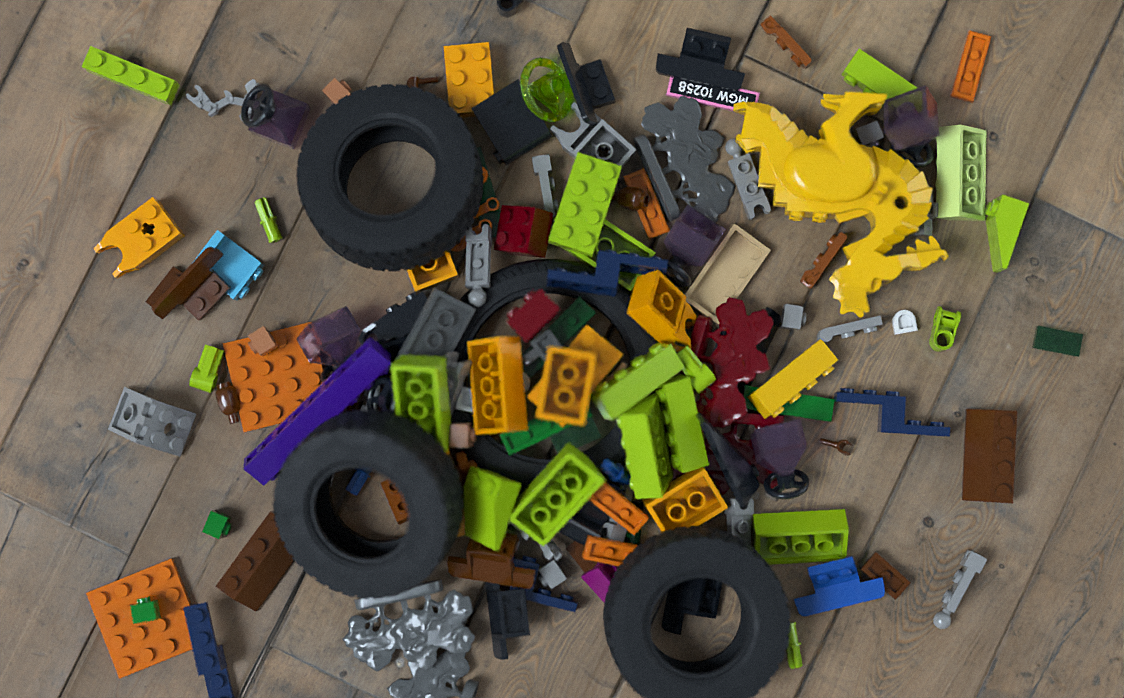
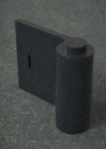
(510, 124)
(587, 521)

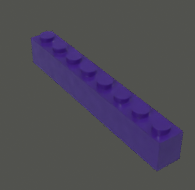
(327, 401)

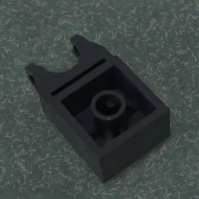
(397, 321)

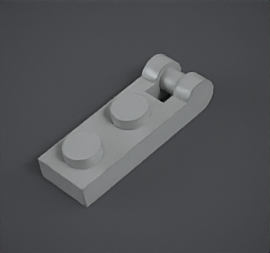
(847, 330)

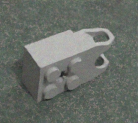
(591, 139)

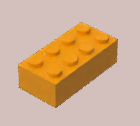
(588, 342)
(497, 385)

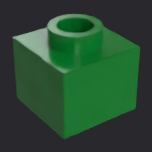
(217, 525)
(145, 610)

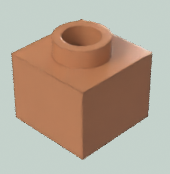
(336, 90)
(262, 341)
(462, 435)

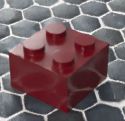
(523, 231)
(532, 315)

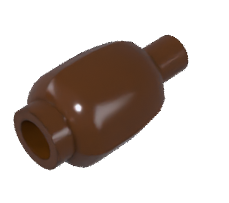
(631, 198)
(228, 401)

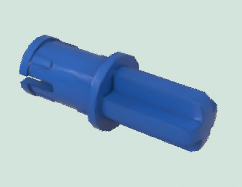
(615, 472)
(358, 480)

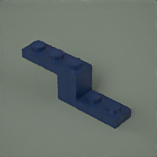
(606, 273)
(891, 413)
(543, 596)
(207, 654)

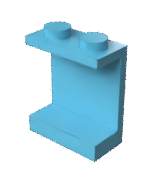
(235, 266)

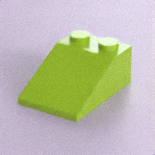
(1003, 228)
(488, 505)

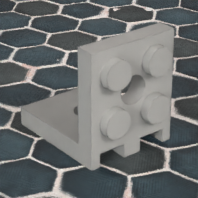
(144, 422)

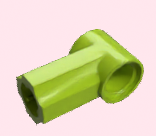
(699, 373)
(205, 374)

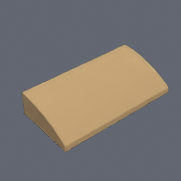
(725, 271)

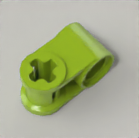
(944, 324)

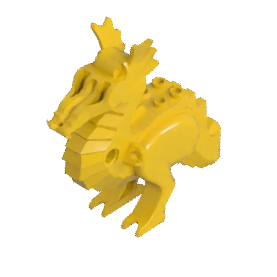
(844, 183)

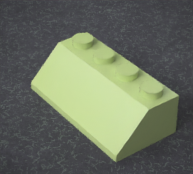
(961, 173)

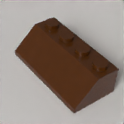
(989, 455)
(257, 566)

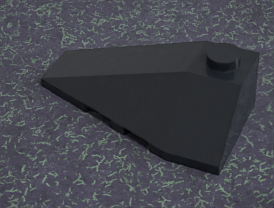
(735, 467)

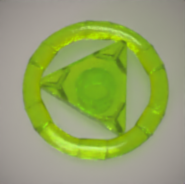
(546, 90)

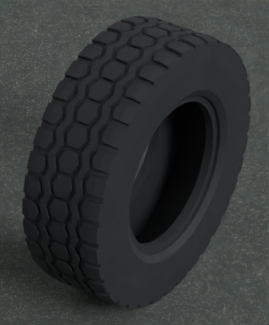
(378, 118)
(332, 549)
(683, 555)

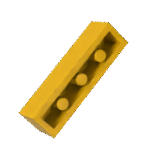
(792, 379)

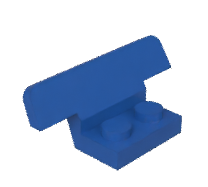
(837, 586)

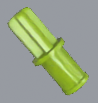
(268, 220)
(793, 649)

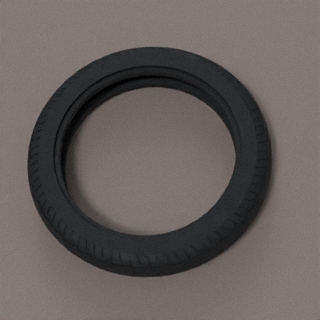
(513, 284)

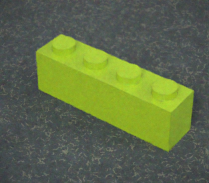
(130, 75)
(874, 76)
(637, 380)
(682, 424)

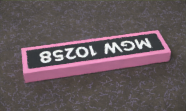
(709, 95)

